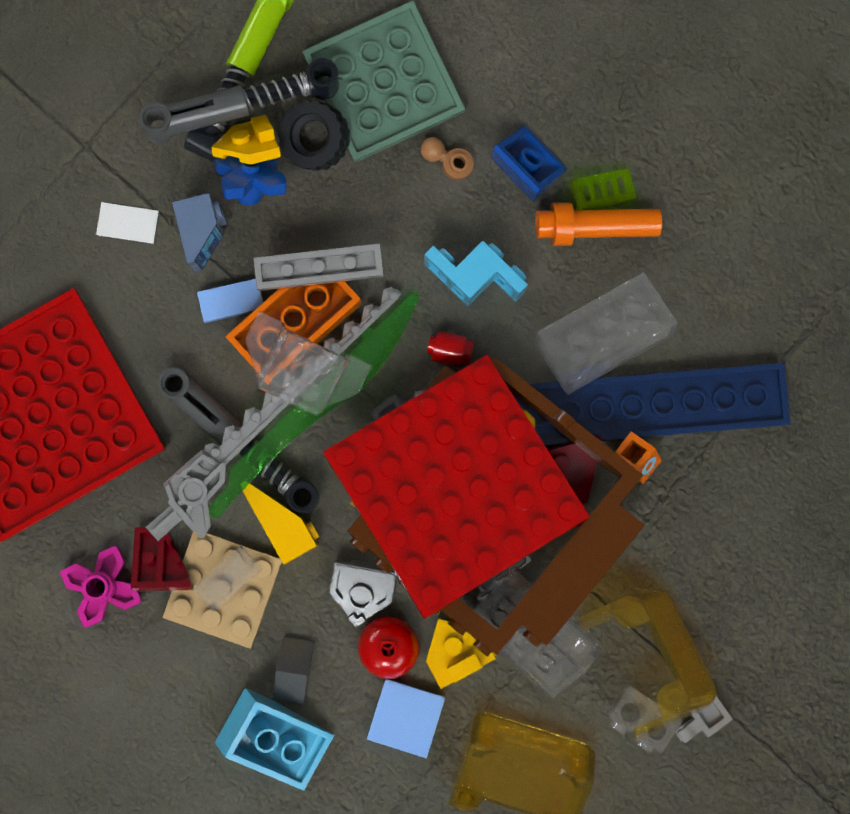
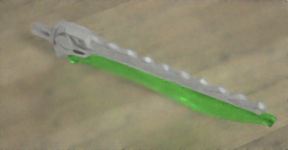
(205, 473)

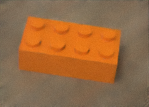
(305, 310)

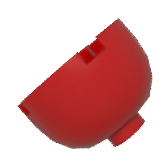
(388, 631)

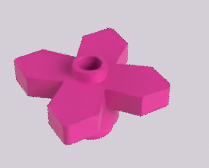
(84, 580)

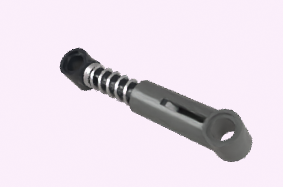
(235, 102)
(215, 427)

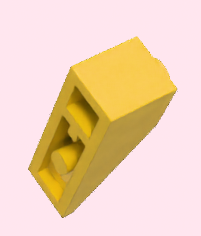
(284, 528)

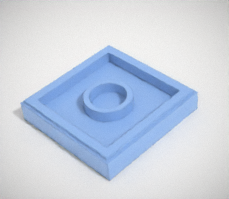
(406, 718)

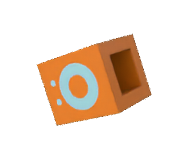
(639, 455)

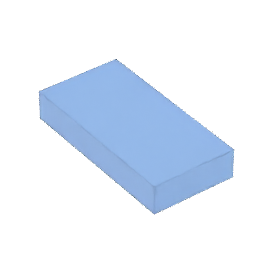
(229, 300)

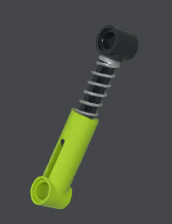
(242, 63)

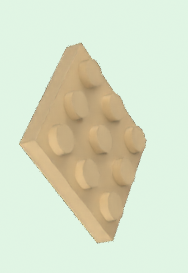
(242, 614)

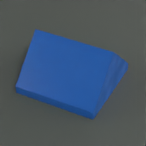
(528, 162)

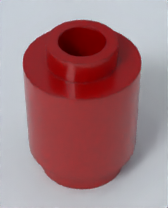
(450, 349)

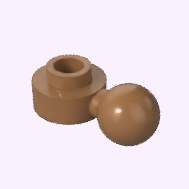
(433, 150)

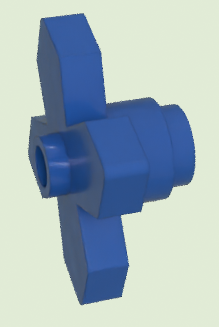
(249, 181)

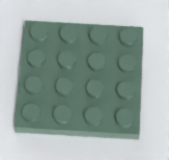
(388, 80)

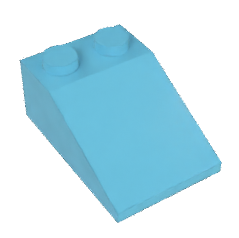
(273, 739)

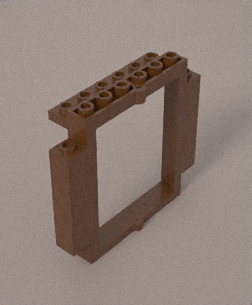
(577, 565)

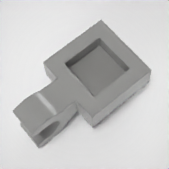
(707, 720)

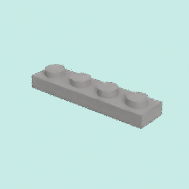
(318, 267)

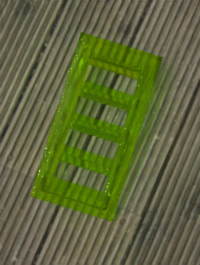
(577, 185)

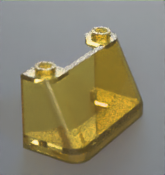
(522, 769)

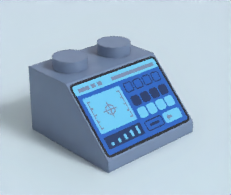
(200, 228)

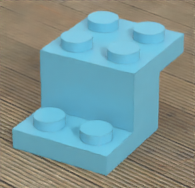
(476, 272)

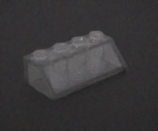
(548, 667)

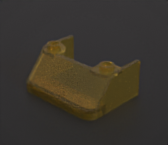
(692, 686)

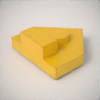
(249, 142)
(453, 655)

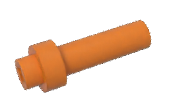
(565, 223)

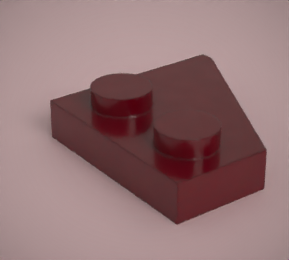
(576, 467)
(157, 564)

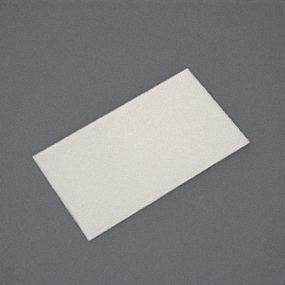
(127, 222)

